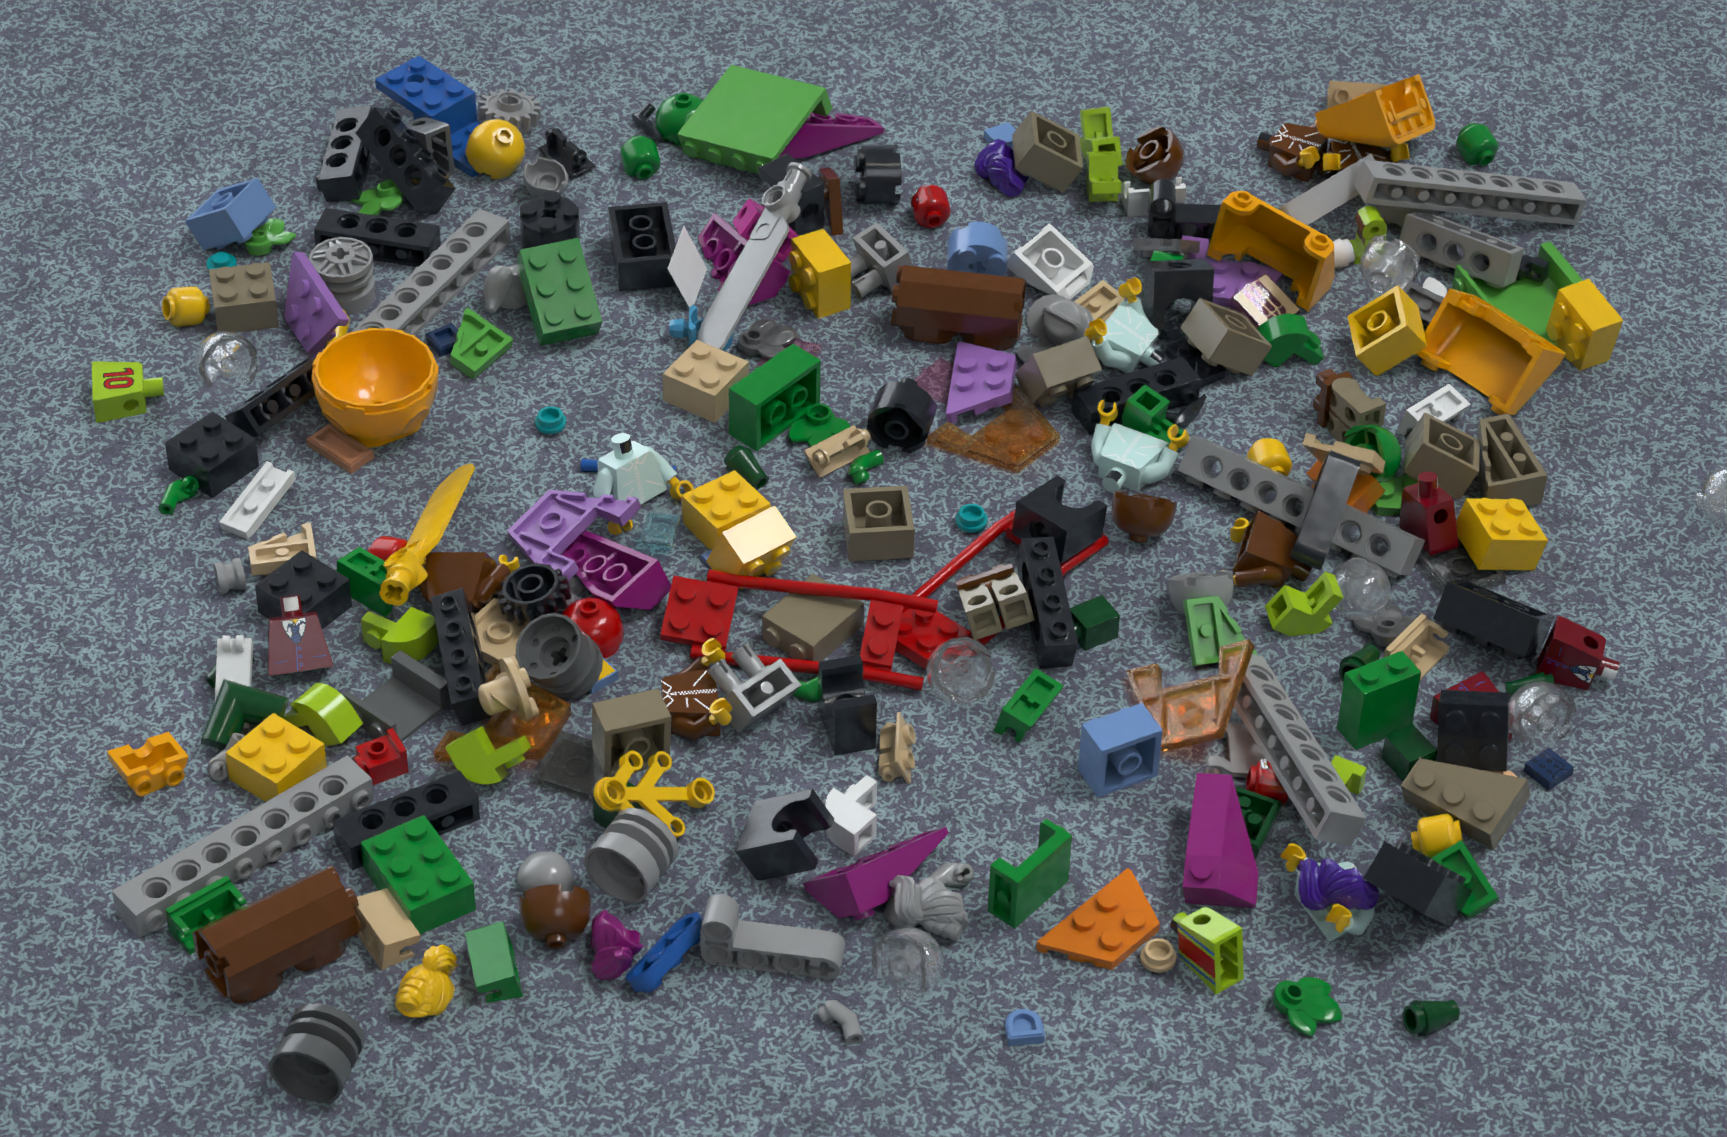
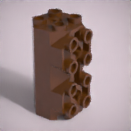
(947, 303)
(291, 927)

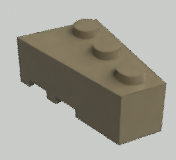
(1508, 463)
(1477, 798)

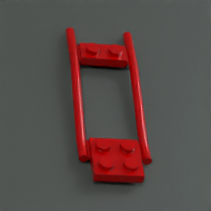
(706, 610)
(924, 631)

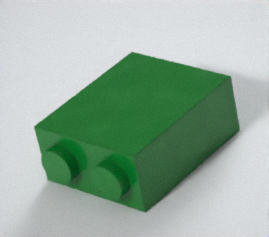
(1378, 699)

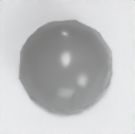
(545, 176)
(545, 869)

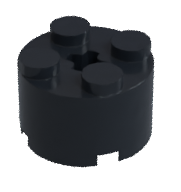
(879, 174)
(548, 220)
(901, 415)

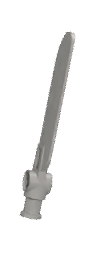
(756, 257)

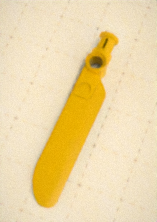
(405, 565)

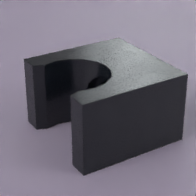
(812, 200)
(1173, 281)
(1045, 516)
(844, 707)
(775, 834)

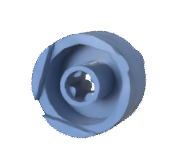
(977, 250)

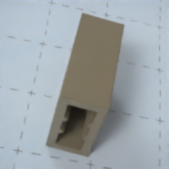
(810, 624)

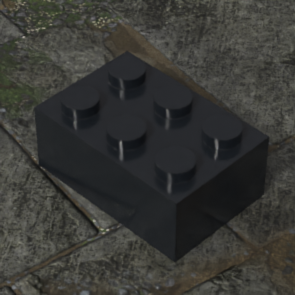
(641, 245)
(1493, 619)
(1419, 882)

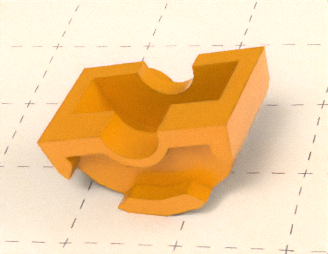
(152, 766)

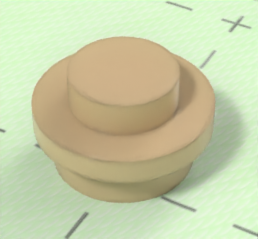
(1158, 955)

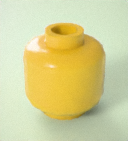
(185, 306)
(1271, 454)
(1436, 834)

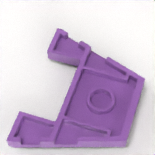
(1229, 275)
(559, 520)

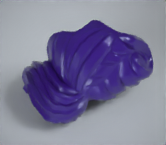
(998, 165)
(1334, 885)

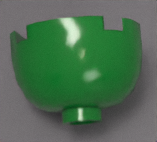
(674, 114)
(1382, 442)

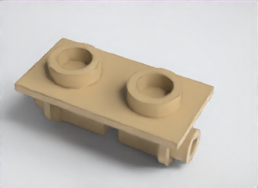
(1344, 91)
(838, 450)
(896, 750)

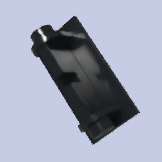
(565, 153)

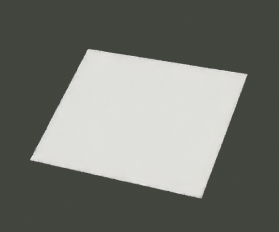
(687, 268)

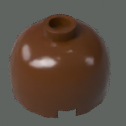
(1156, 156)
(1142, 515)
(555, 914)

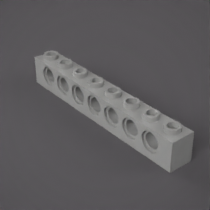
(1469, 192)
(441, 275)
(1203, 454)
(1297, 757)
(245, 843)

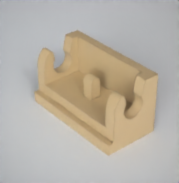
(1420, 644)
(385, 928)

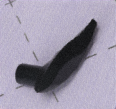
(644, 123)
(1187, 414)

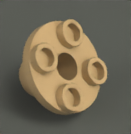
(509, 691)

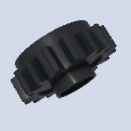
(533, 592)

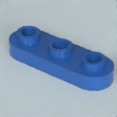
(665, 953)

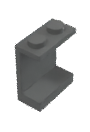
(403, 701)

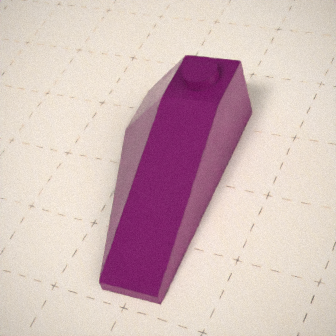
(826, 133)
(723, 247)
(617, 572)
(1218, 850)
(865, 884)

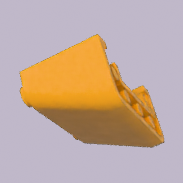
(1380, 116)
(1277, 240)
(1489, 351)

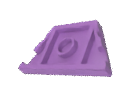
(310, 306)
(980, 380)

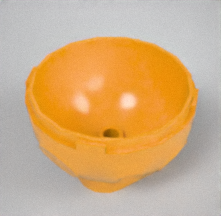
(376, 384)

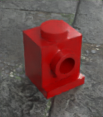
(382, 757)

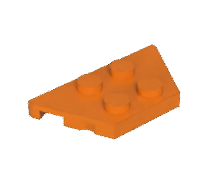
(1106, 925)

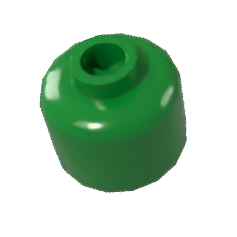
(1477, 144)
(639, 156)

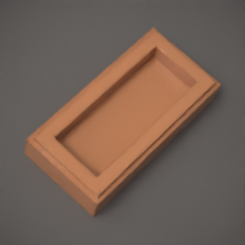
(340, 448)

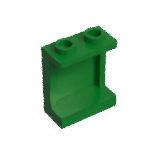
(1022, 890)

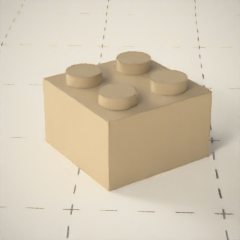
(702, 380)

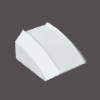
(1052, 264)

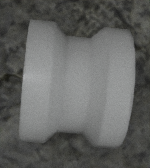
(230, 576)

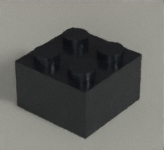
(212, 453)
(318, 585)
(1474, 729)

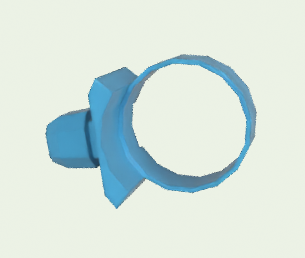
(679, 328)

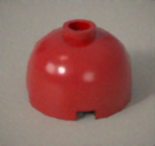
(599, 622)

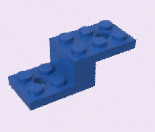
(438, 96)

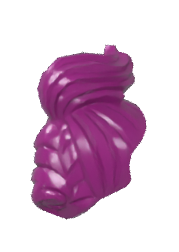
(612, 946)

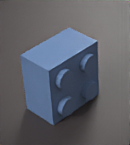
(231, 215)
(1119, 749)

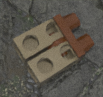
(1344, 404)
(992, 590)

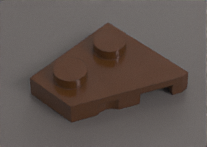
(832, 200)

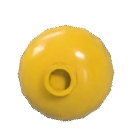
(495, 148)

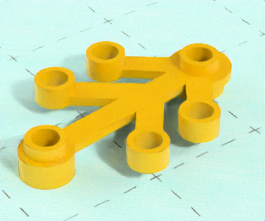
(695, 794)

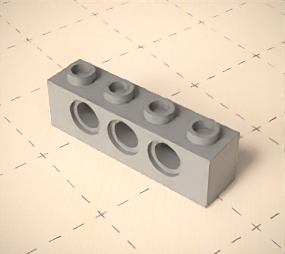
(1502, 255)

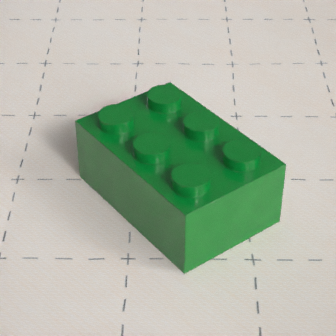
(559, 291)
(774, 396)
(419, 874)

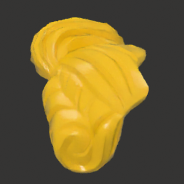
(427, 987)

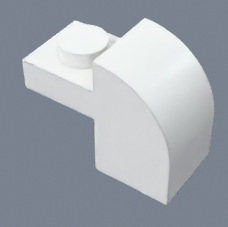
(853, 821)

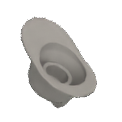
(1058, 319)

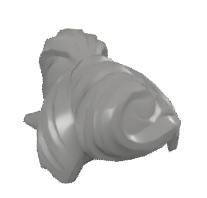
(503, 289)
(929, 905)

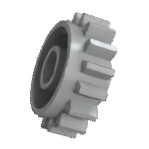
(511, 107)

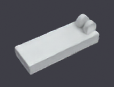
(257, 501)
(234, 661)

